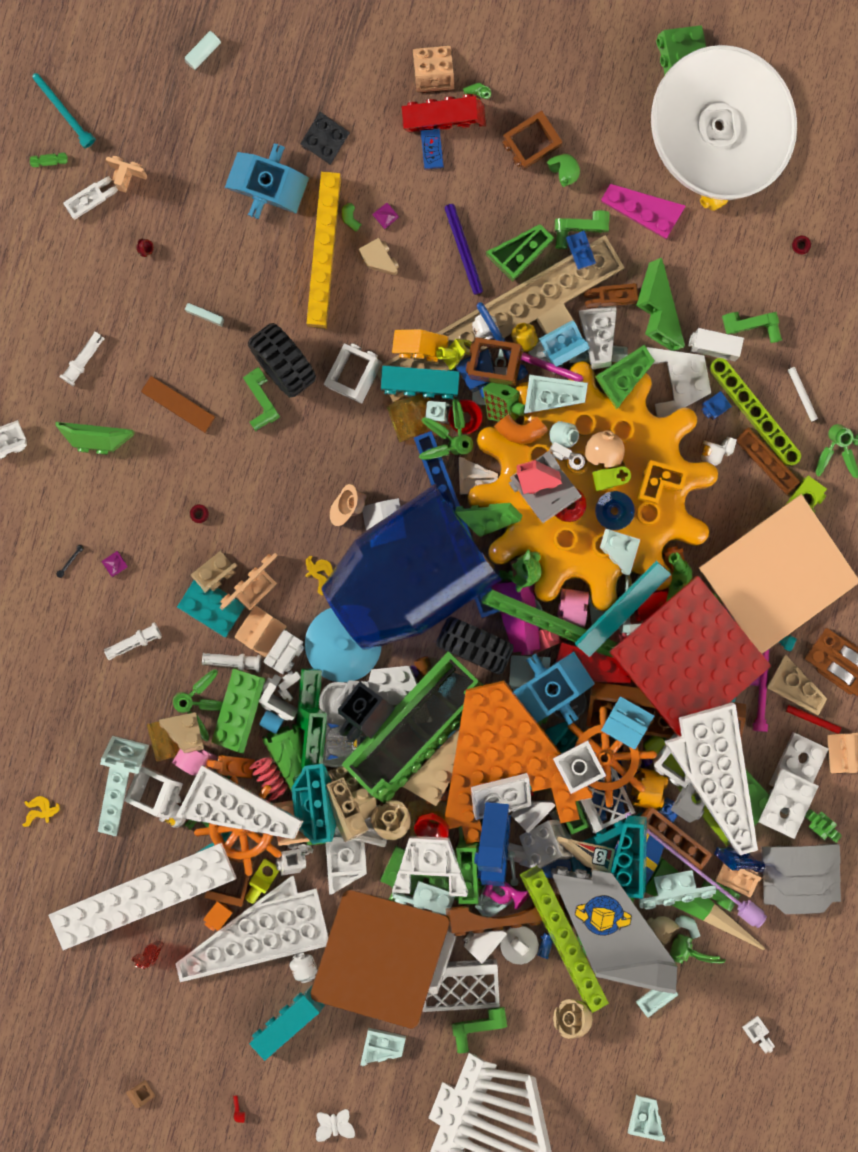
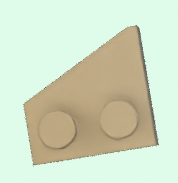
(184, 731)

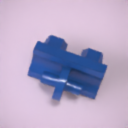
(580, 250)

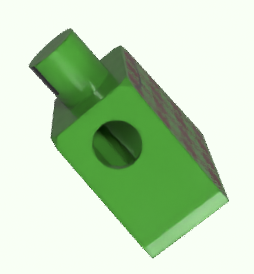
(501, 401)

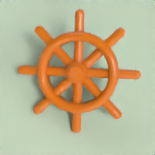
(608, 758)
(246, 854)

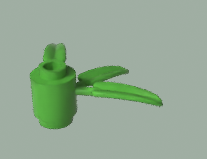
(843, 437)
(457, 445)
(204, 704)
(682, 949)

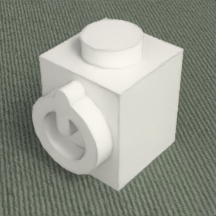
(291, 862)

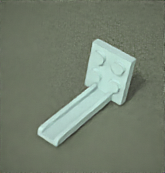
(121, 757)

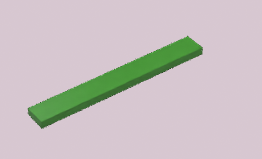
(540, 619)

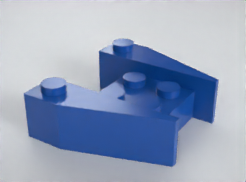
(494, 845)

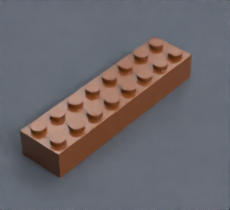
(608, 694)

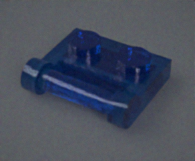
(736, 862)

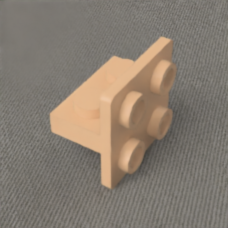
(124, 172)
(260, 631)
(843, 752)

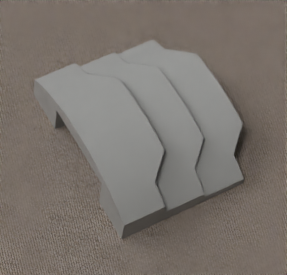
(801, 877)

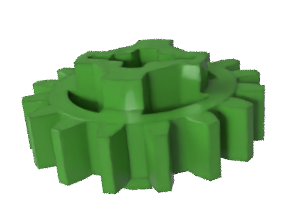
(822, 825)

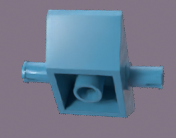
(285, 184)
(570, 680)

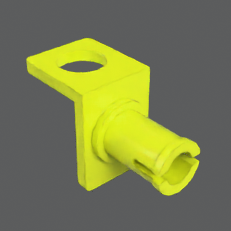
(454, 353)
(260, 881)

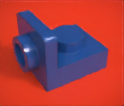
(715, 406)
(666, 810)

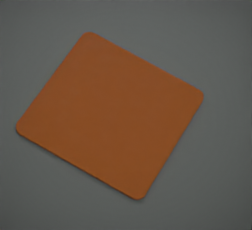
(380, 959)

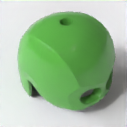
(567, 168)

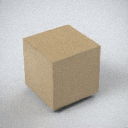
(554, 318)

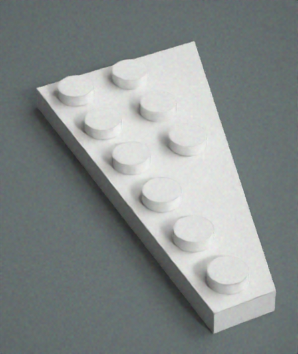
(227, 804)

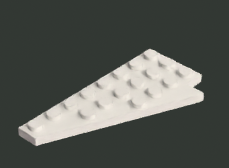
(715, 765)
(268, 930)

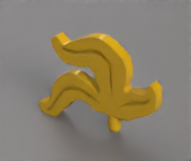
(321, 565)
(44, 805)

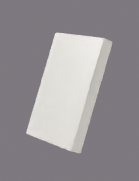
(509, 791)

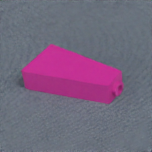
(520, 633)

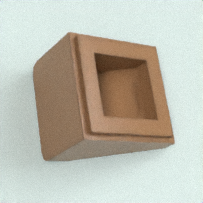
(140, 1094)

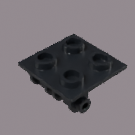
(324, 138)

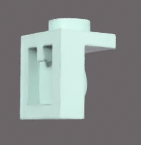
(438, 411)

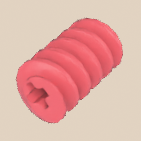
(270, 777)

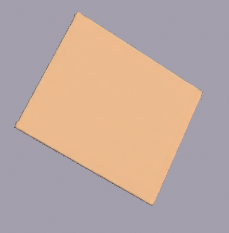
(779, 574)

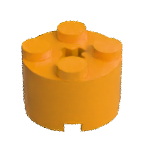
(654, 785)

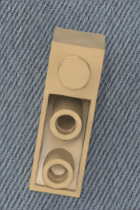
(363, 799)
(345, 810)

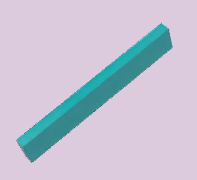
(622, 608)

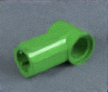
(722, 899)

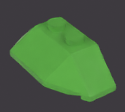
(94, 437)

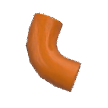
(521, 433)

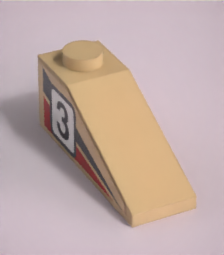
(589, 855)

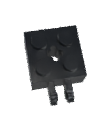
(363, 713)

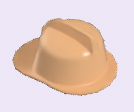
(347, 504)

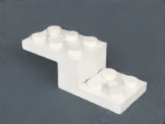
(793, 785)

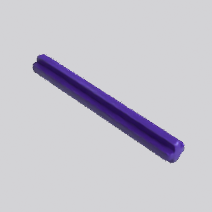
(463, 249)

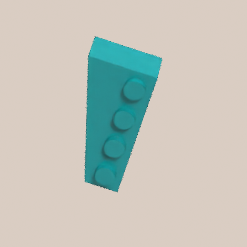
(630, 858)
(286, 1024)

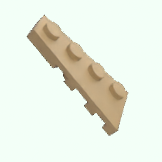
(436, 774)

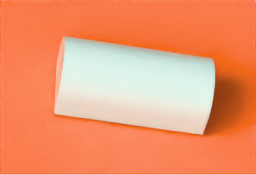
(202, 50)

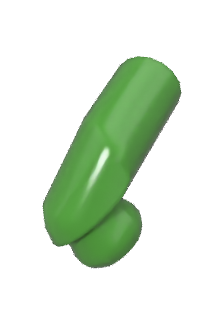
(348, 218)

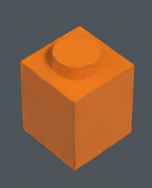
(217, 916)

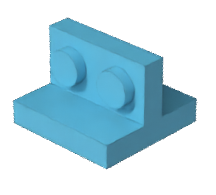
(563, 344)
(627, 723)

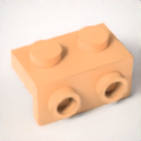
(741, 881)

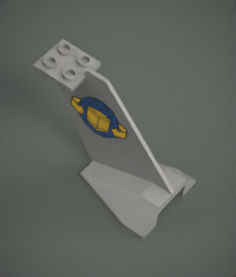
(614, 931)

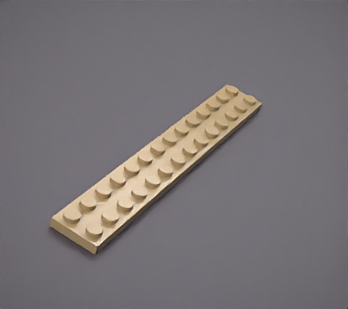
(527, 301)

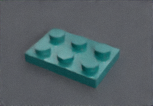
(206, 608)

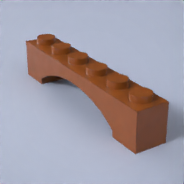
(462, 920)

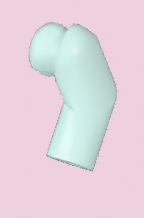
(690, 924)

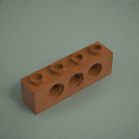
(676, 838)

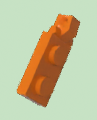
(232, 766)

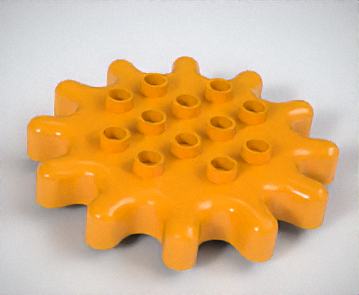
(574, 547)

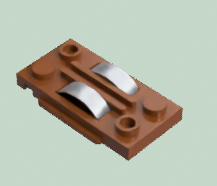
(836, 660)

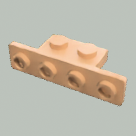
(255, 588)

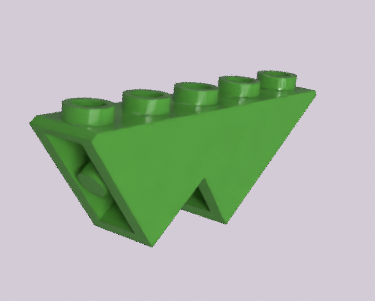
(658, 302)

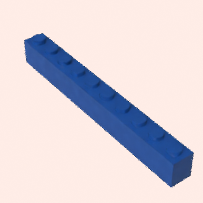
(438, 474)

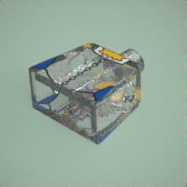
(338, 746)

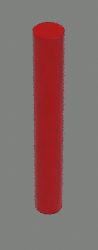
(813, 719)

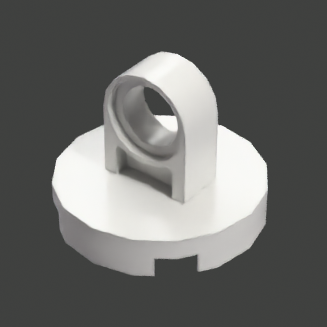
(519, 945)

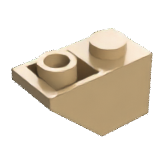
(377, 258)

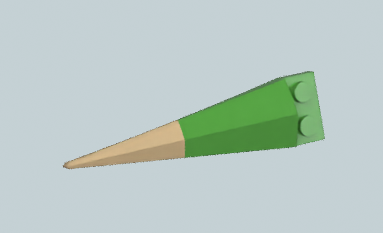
(702, 908)

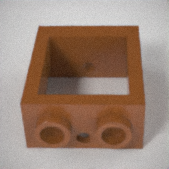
(548, 130)
(513, 366)
(229, 898)

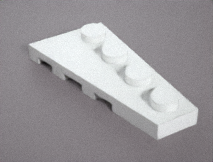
(599, 331)

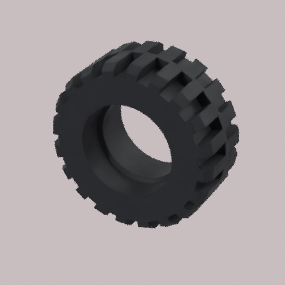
(282, 360)
(474, 645)

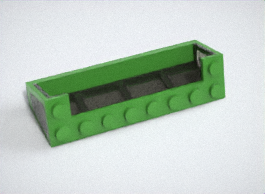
(413, 730)

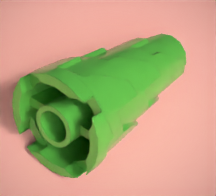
(286, 751)

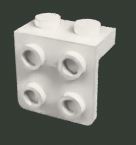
(272, 702)

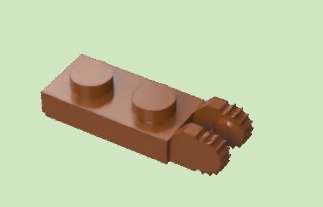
(612, 295)

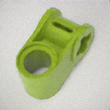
(608, 478)

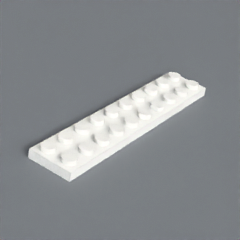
(142, 896)

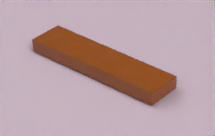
(178, 404)
(767, 461)

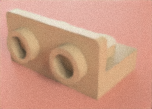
(214, 571)

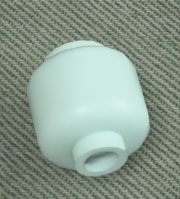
(564, 434)

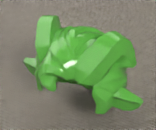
(527, 570)

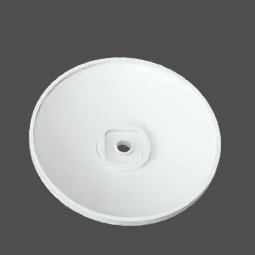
(755, 117)

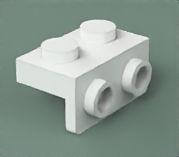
(11, 439)

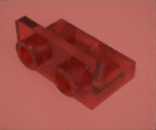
(149, 955)

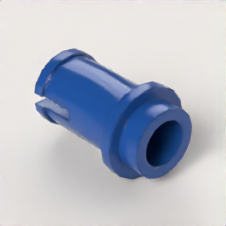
(545, 946)

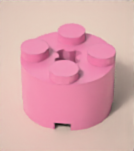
(573, 606)
(192, 761)

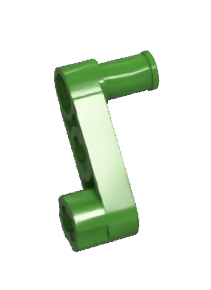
(598, 224)
(734, 325)
(254, 381)
(681, 575)
(496, 1020)

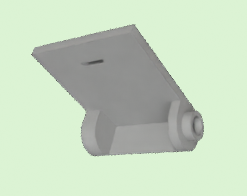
(548, 501)

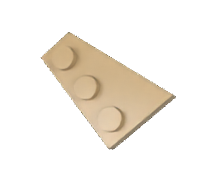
(795, 686)

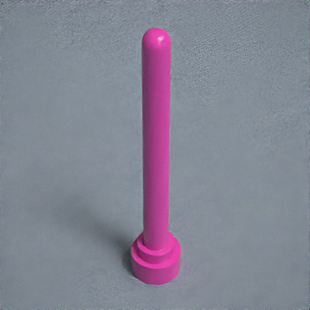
(550, 367)
(760, 722)

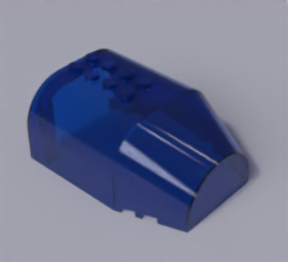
(408, 573)

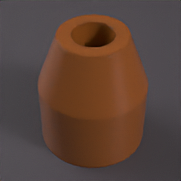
(423, 665)

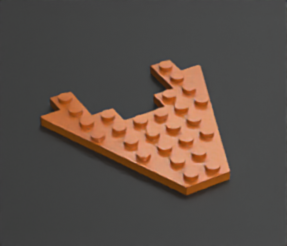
(500, 742)

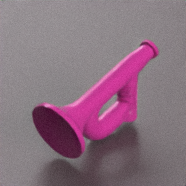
(518, 896)

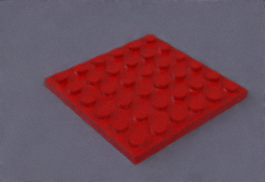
(690, 655)

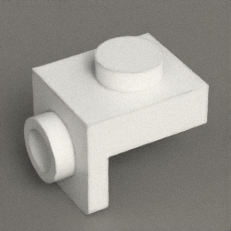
(290, 679)

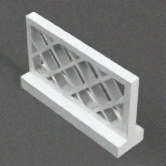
(591, 814)
(464, 969)

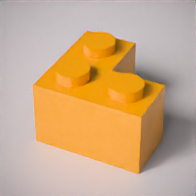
(418, 344)
(659, 476)

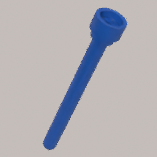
(498, 336)

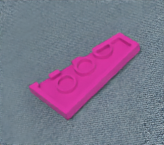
(648, 211)

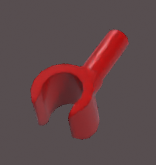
(238, 1116)

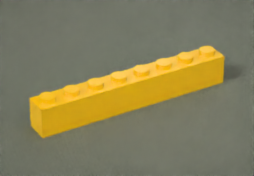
(323, 250)

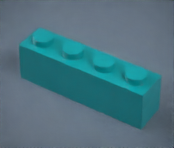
(421, 381)

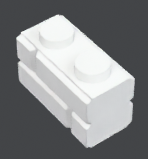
(283, 652)

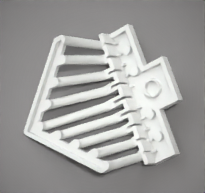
(458, 1109)

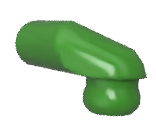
(478, 89)

